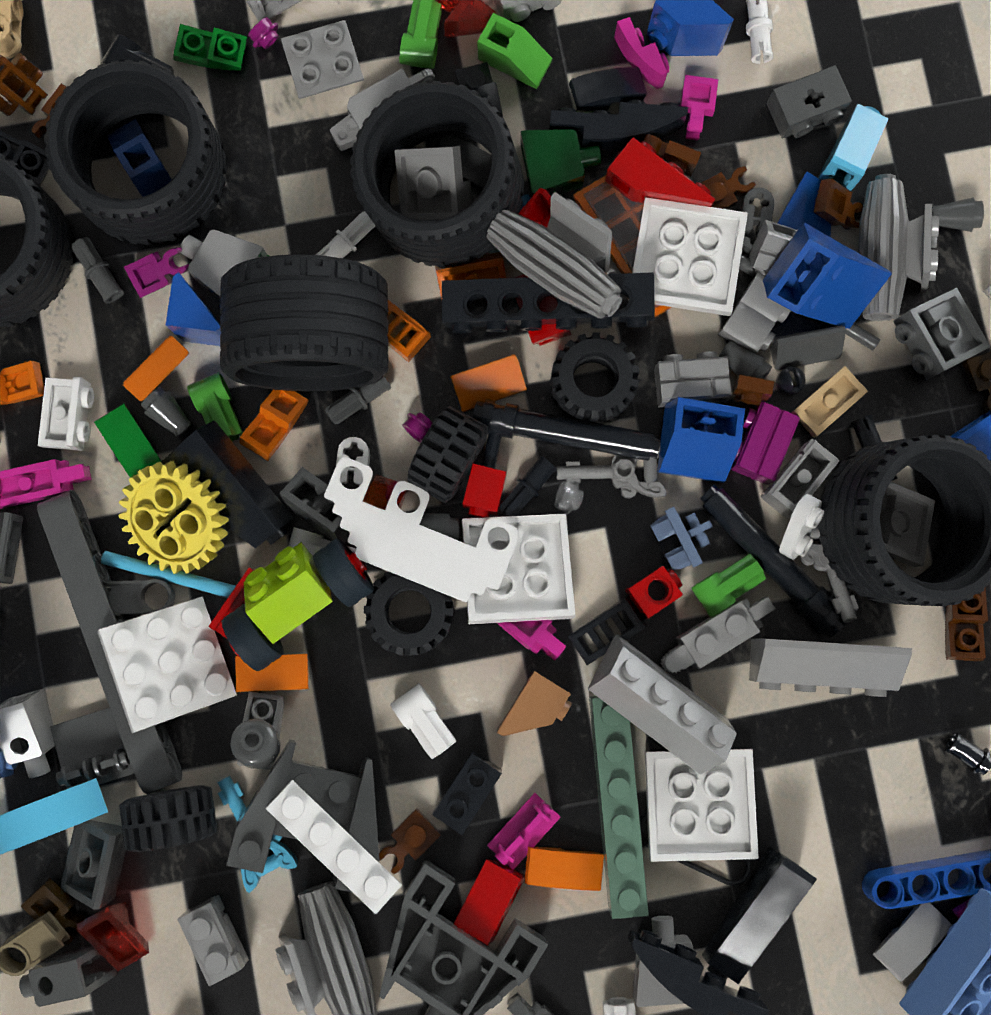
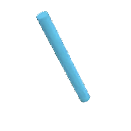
(153, 570)

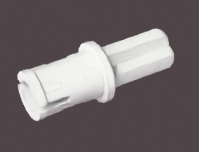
(347, 239)

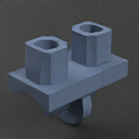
(687, 553)

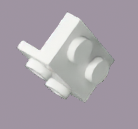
(65, 413)

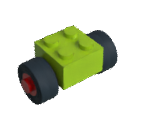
(289, 594)

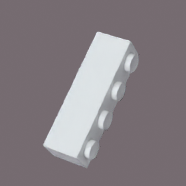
(333, 846)

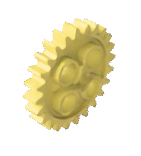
(151, 495)

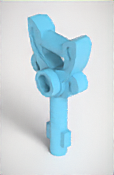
(282, 856)

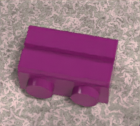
(764, 442)

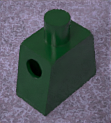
(555, 160)

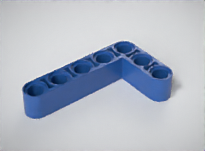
(935, 875)

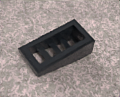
(626, 633)

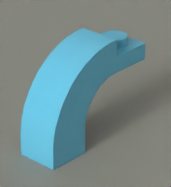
(51, 815)

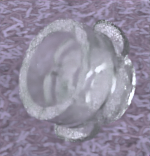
(568, 497)

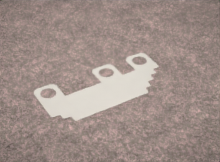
(403, 547)

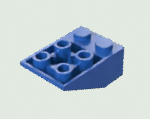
(823, 278)

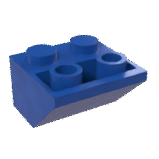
(700, 439)

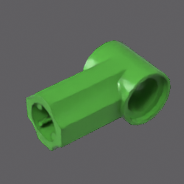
(421, 42)
(213, 400)
(721, 589)

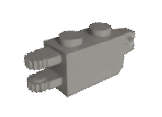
(364, 102)
(717, 635)

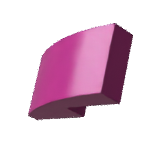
(651, 63)

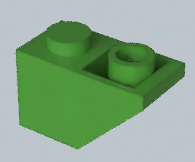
(513, 51)

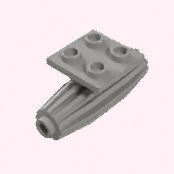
(896, 244)
(565, 257)
(328, 959)

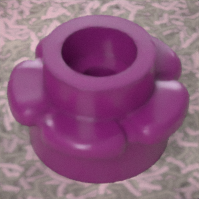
(264, 33)
(417, 425)

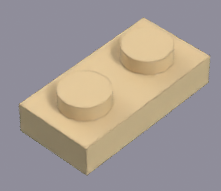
(829, 401)

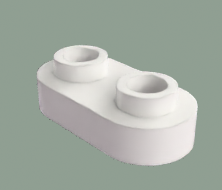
(802, 521)

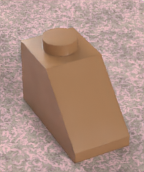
(535, 706)

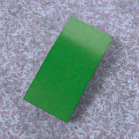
(210, 50)
(127, 440)

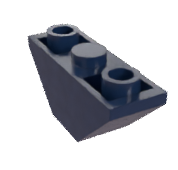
(139, 158)

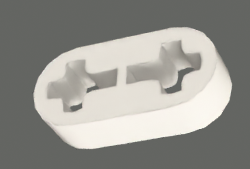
(347, 444)

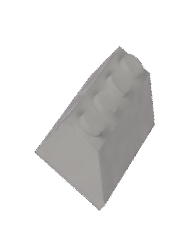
(827, 664)
(662, 707)

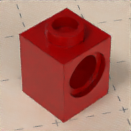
(484, 491)
(639, 591)

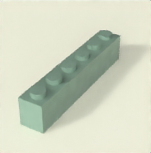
(618, 811)

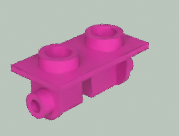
(523, 831)

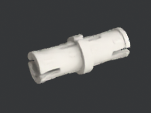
(759, 30)

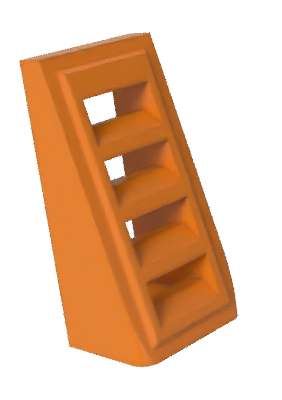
(415, 343)

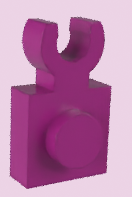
(153, 272)

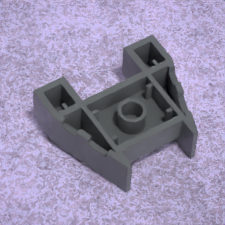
(341, 794)
(448, 964)

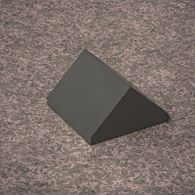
(94, 863)

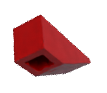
(642, 174)

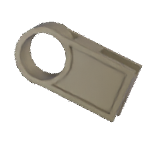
(36, 943)

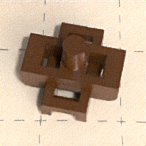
(15, 89)

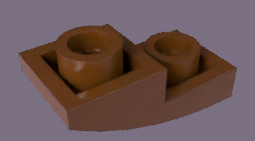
(965, 629)

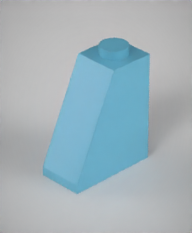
(854, 147)

